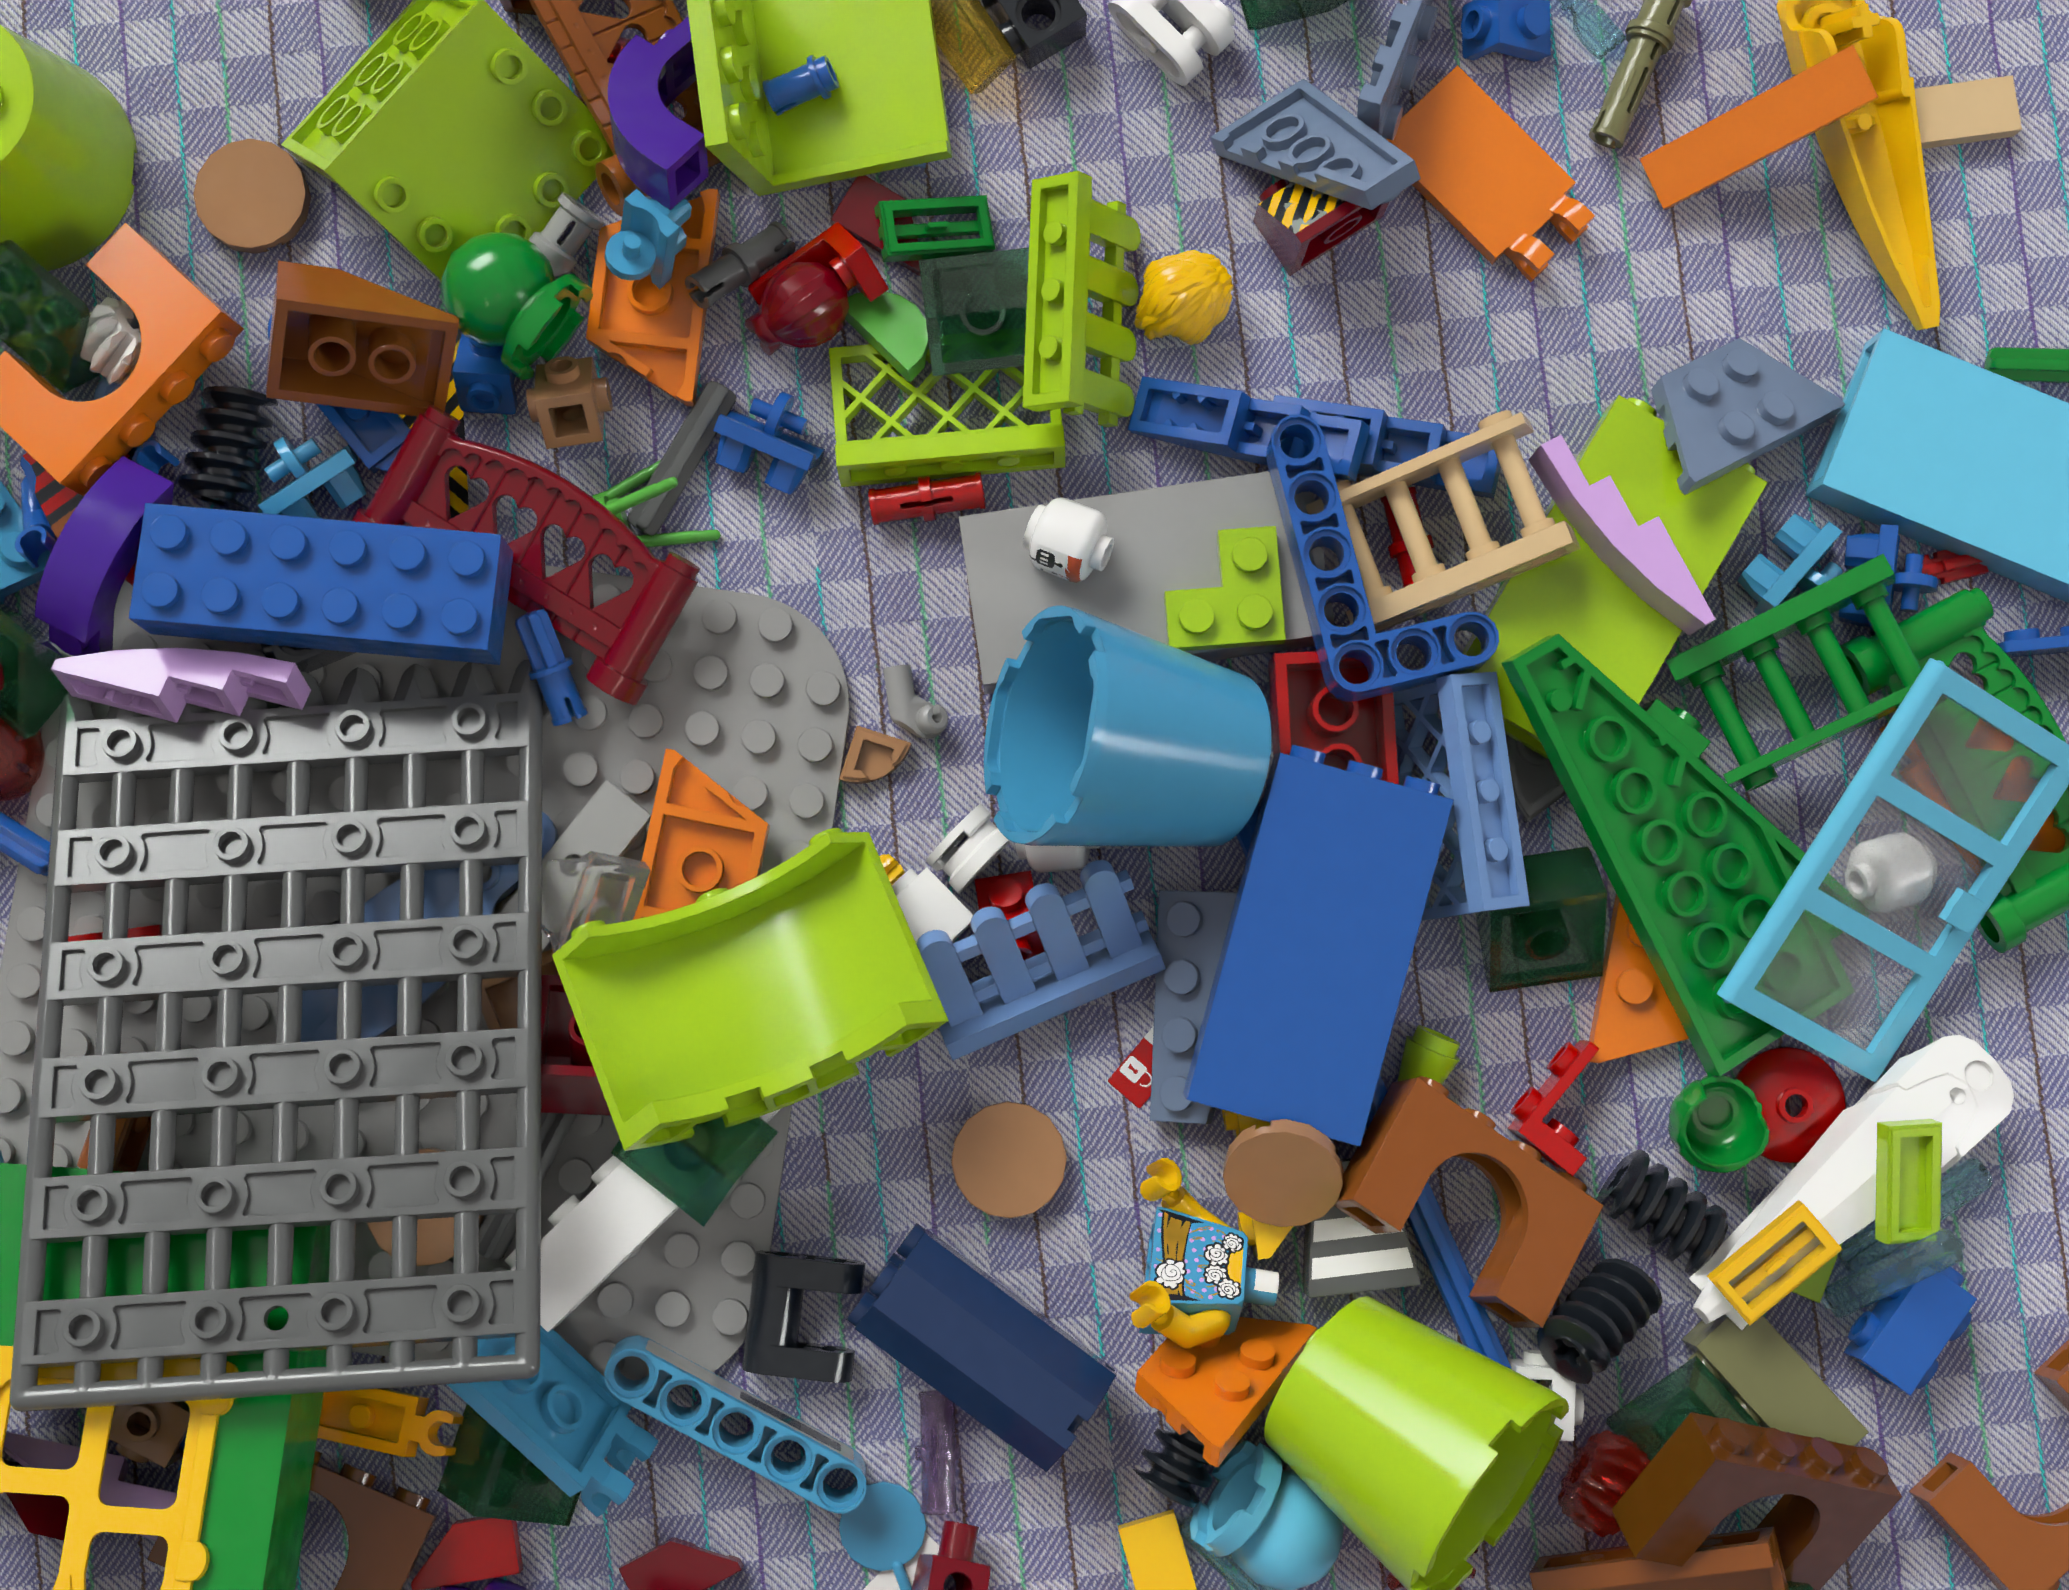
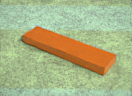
(1759, 127)

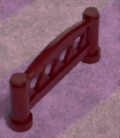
(620, 631)

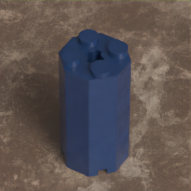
(982, 1347)

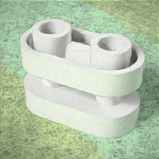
(1204, 23)

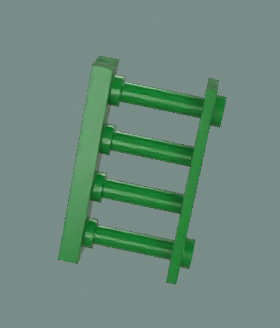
(1757, 642)

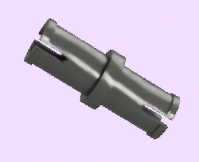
(740, 265)

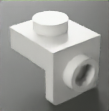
(1535, 1367)

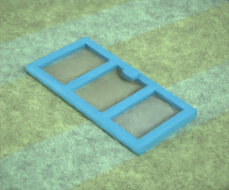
(1901, 872)

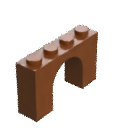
(1541, 1210)
(2006, 1545)

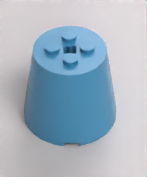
(1121, 740)

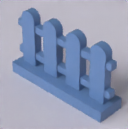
(1047, 984)

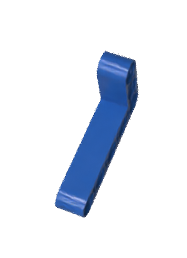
(1346, 586)

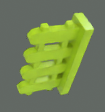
(1057, 300)

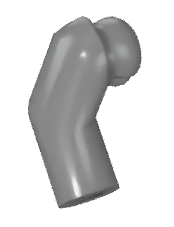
(910, 710)

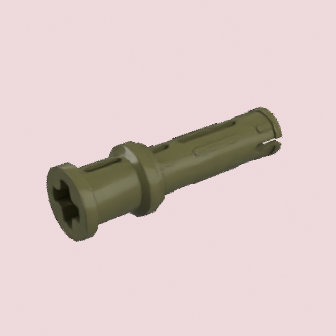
(1647, 40)

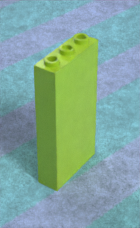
(1584, 596)

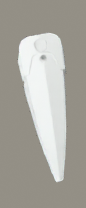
(1836, 1179)

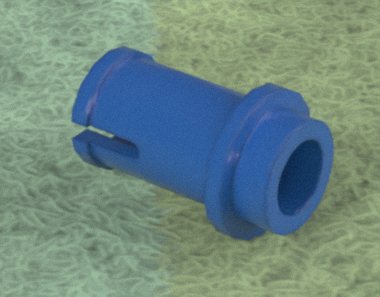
(801, 84)

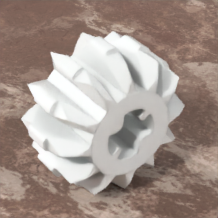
(112, 340)

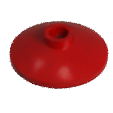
(1789, 1072)

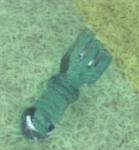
(1593, 27)

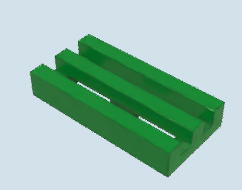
(890, 233)

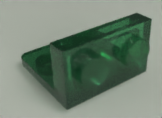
(42, 319)

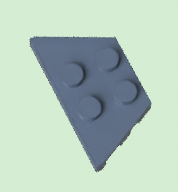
(1735, 409)

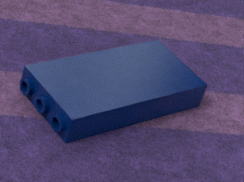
(1318, 944)

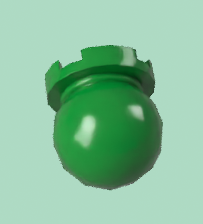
(510, 299)

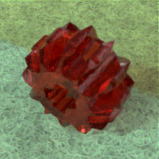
(1599, 1480)

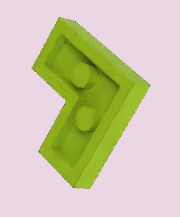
(1244, 608)

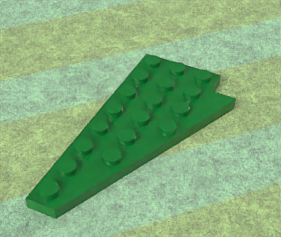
(1671, 835)

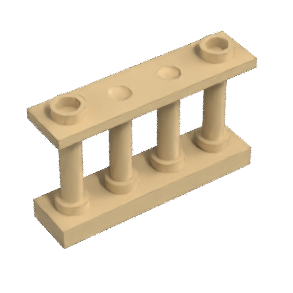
(1487, 561)

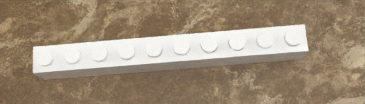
(624, 1209)

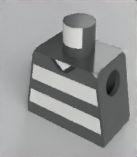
(1350, 1258)

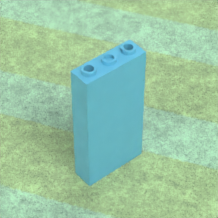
(1953, 460)

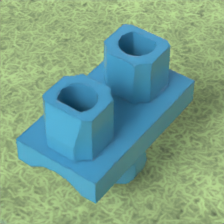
(647, 239)
(335, 473)
(1807, 547)

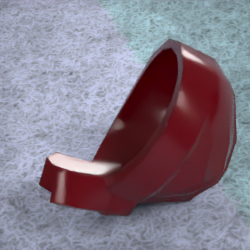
(800, 308)

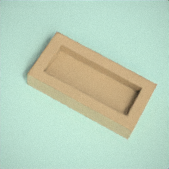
(1967, 112)

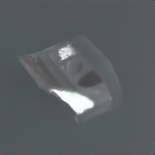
(589, 890)

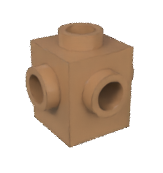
(569, 401)
(150, 1431)

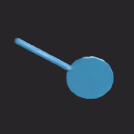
(884, 1530)

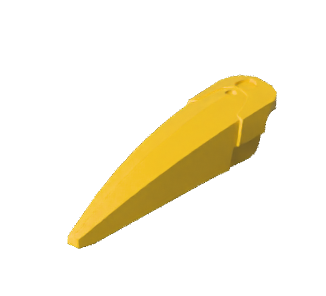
(1876, 149)

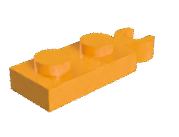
(384, 1422)

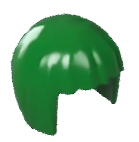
(1718, 1124)

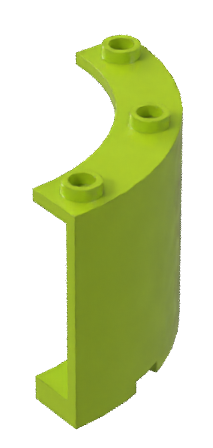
(749, 993)

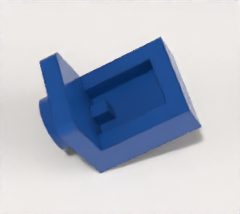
(1506, 28)
(482, 380)

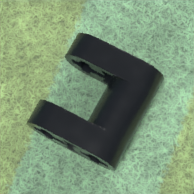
(776, 1313)

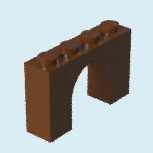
(1719, 1464)
(381, 1528)

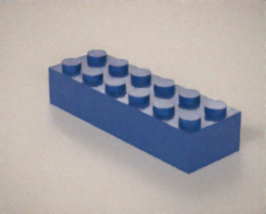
(321, 583)

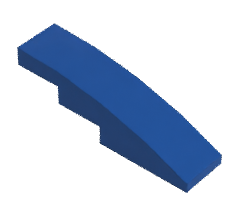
(1237, 425)
(1400, 440)

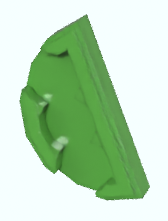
(893, 329)

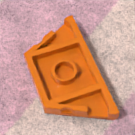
(655, 328)
(697, 839)
(1631, 1002)
(1223, 1382)

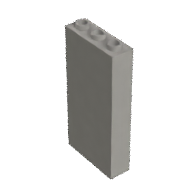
(1160, 545)

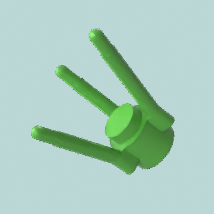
(617, 506)

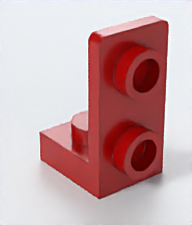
(838, 252)
(1553, 1139)

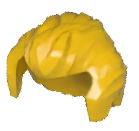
(1184, 297)

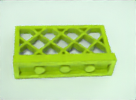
(938, 452)

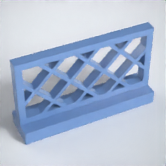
(1479, 782)

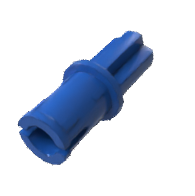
(550, 667)

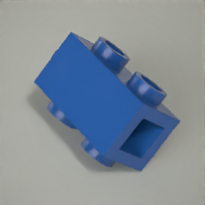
(1911, 1329)

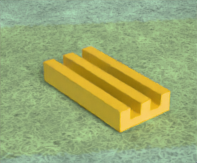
(1759, 1245)

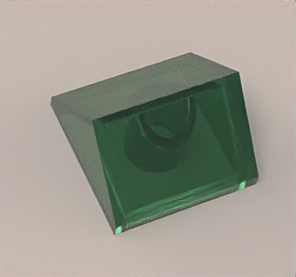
(30, 686)
(704, 1168)

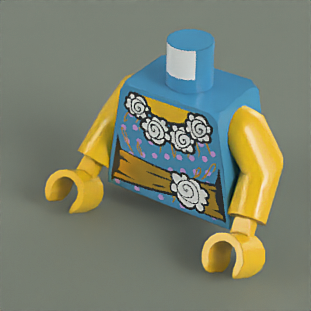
(1193, 1267)

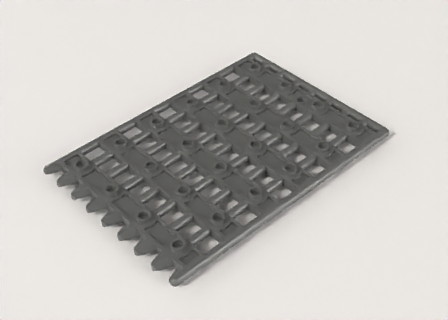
(291, 1072)

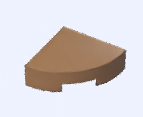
(872, 756)

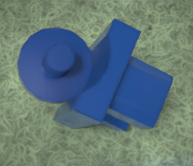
(745, 435)
(1911, 582)

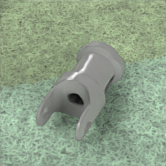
(560, 252)

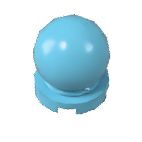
(1267, 1521)

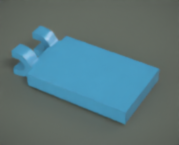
(563, 1421)

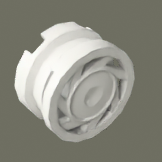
(974, 854)

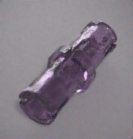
(937, 1454)

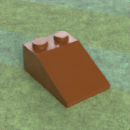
(356, 344)

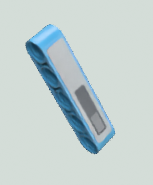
(750, 1449)

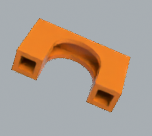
(179, 341)

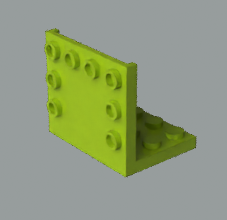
(876, 121)
(451, 132)

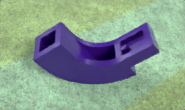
(651, 143)
(95, 557)

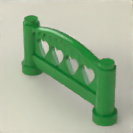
(1952, 626)

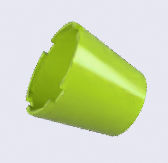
(60, 154)
(1413, 1439)

